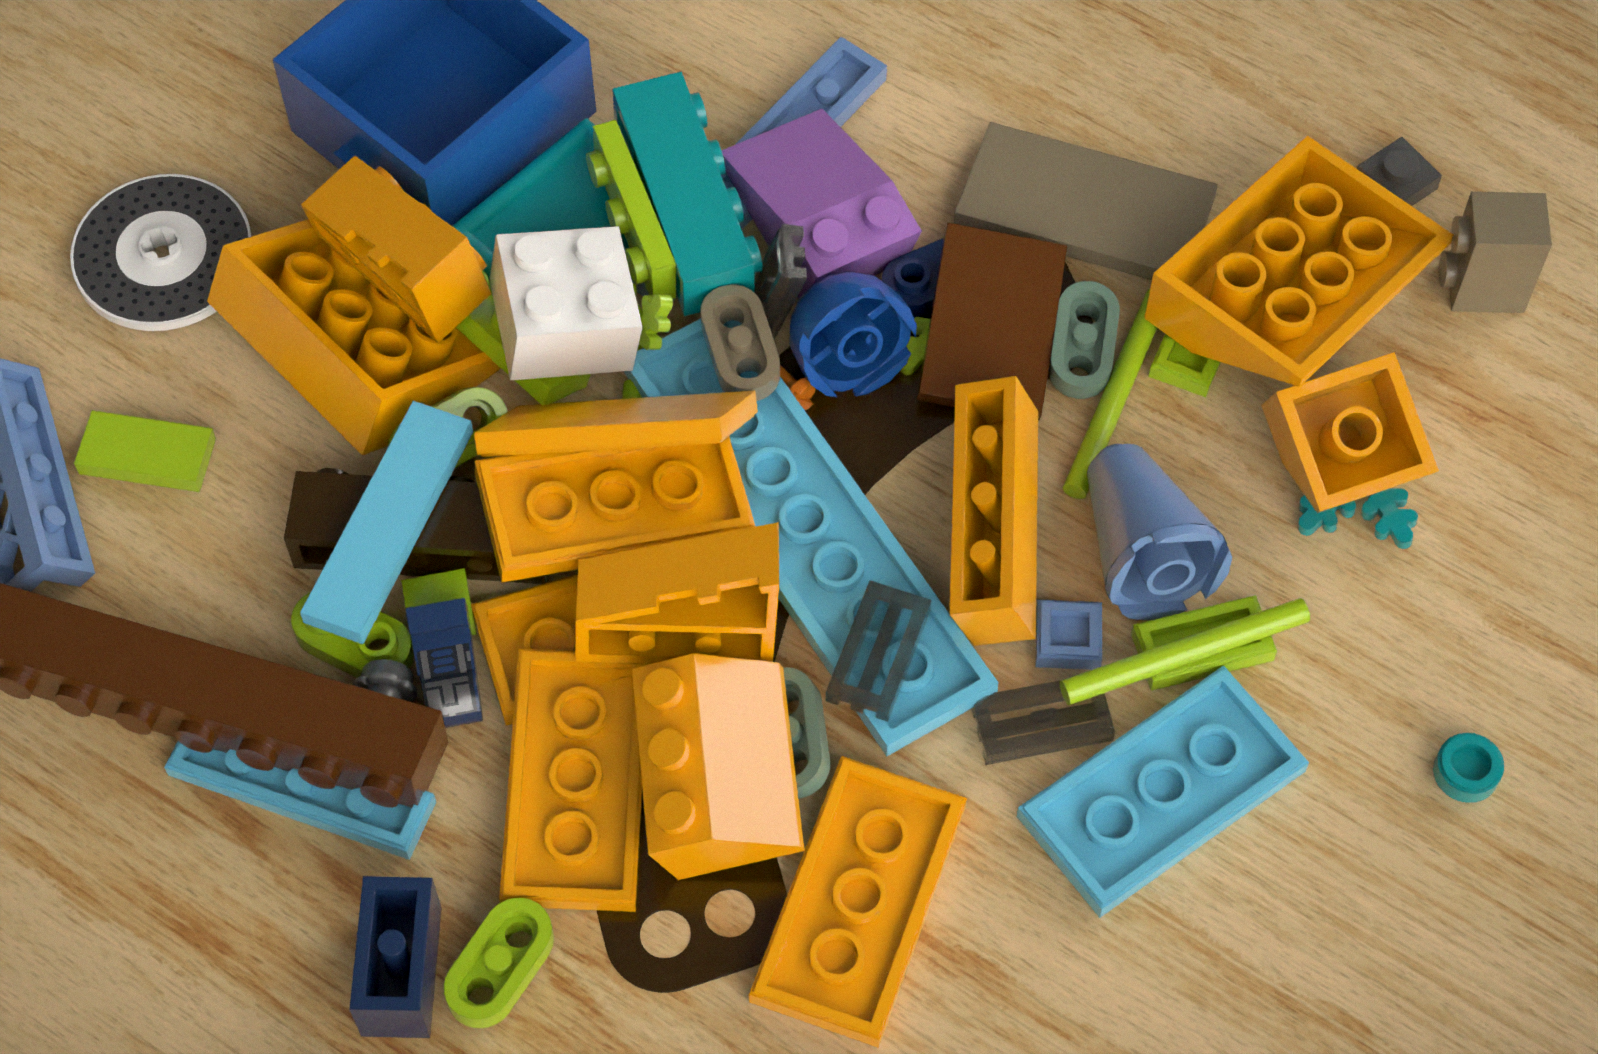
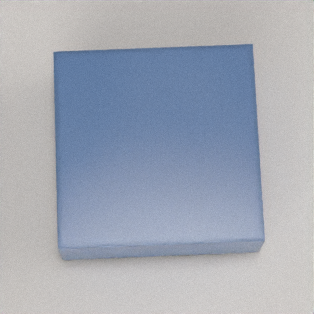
(1068, 634)

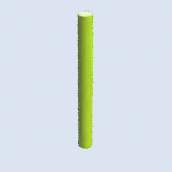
(1111, 401)
(1184, 651)

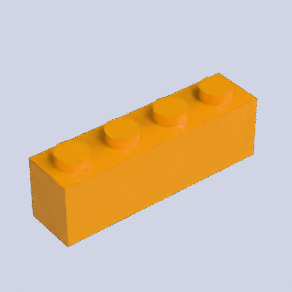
(994, 512)

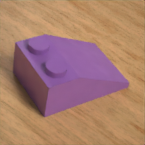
(823, 181)

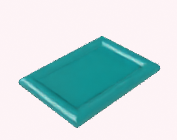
(543, 196)

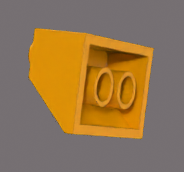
(716, 763)

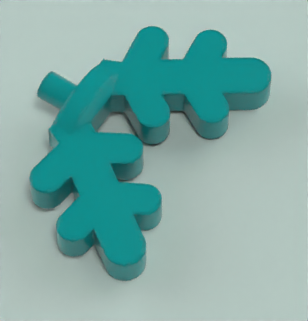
(1385, 503)

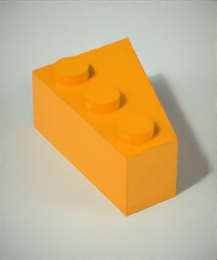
(399, 246)
(681, 599)

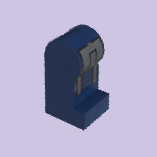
(446, 660)

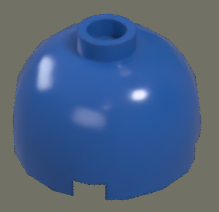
(850, 333)

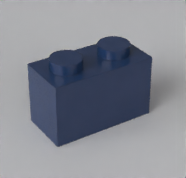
(396, 957)

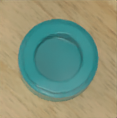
(1468, 767)

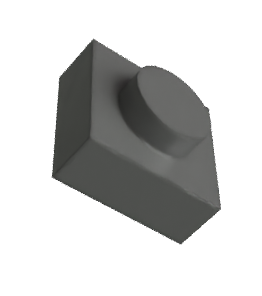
(1402, 171)

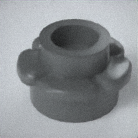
(388, 678)

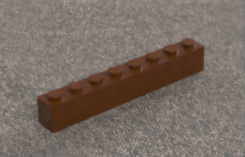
(218, 699)

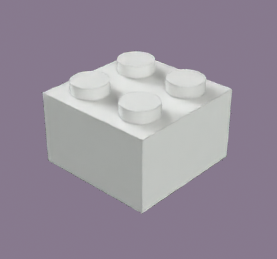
(565, 303)

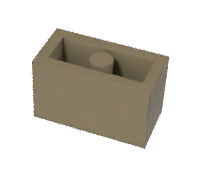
(1496, 252)

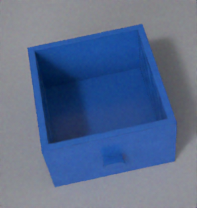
(438, 91)

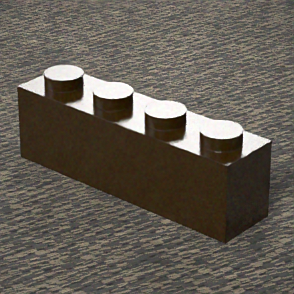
(451, 539)

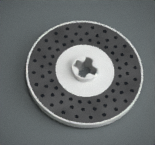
(117, 257)

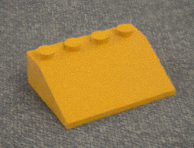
(1292, 267)
(337, 334)

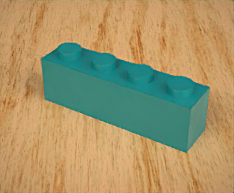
(686, 187)

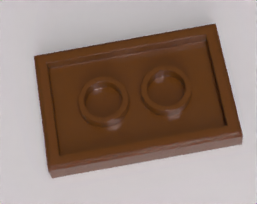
(991, 313)

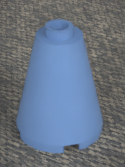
(1151, 536)

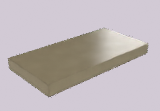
(1083, 198)

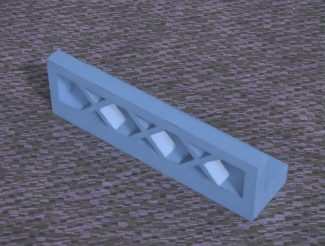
(38, 489)

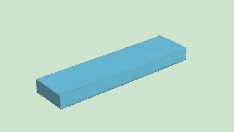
(387, 522)
(287, 794)

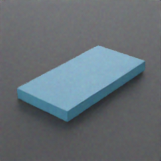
(1161, 790)

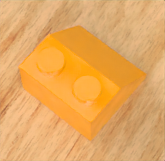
(1350, 433)

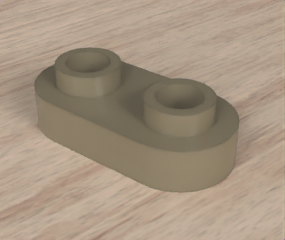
(741, 347)

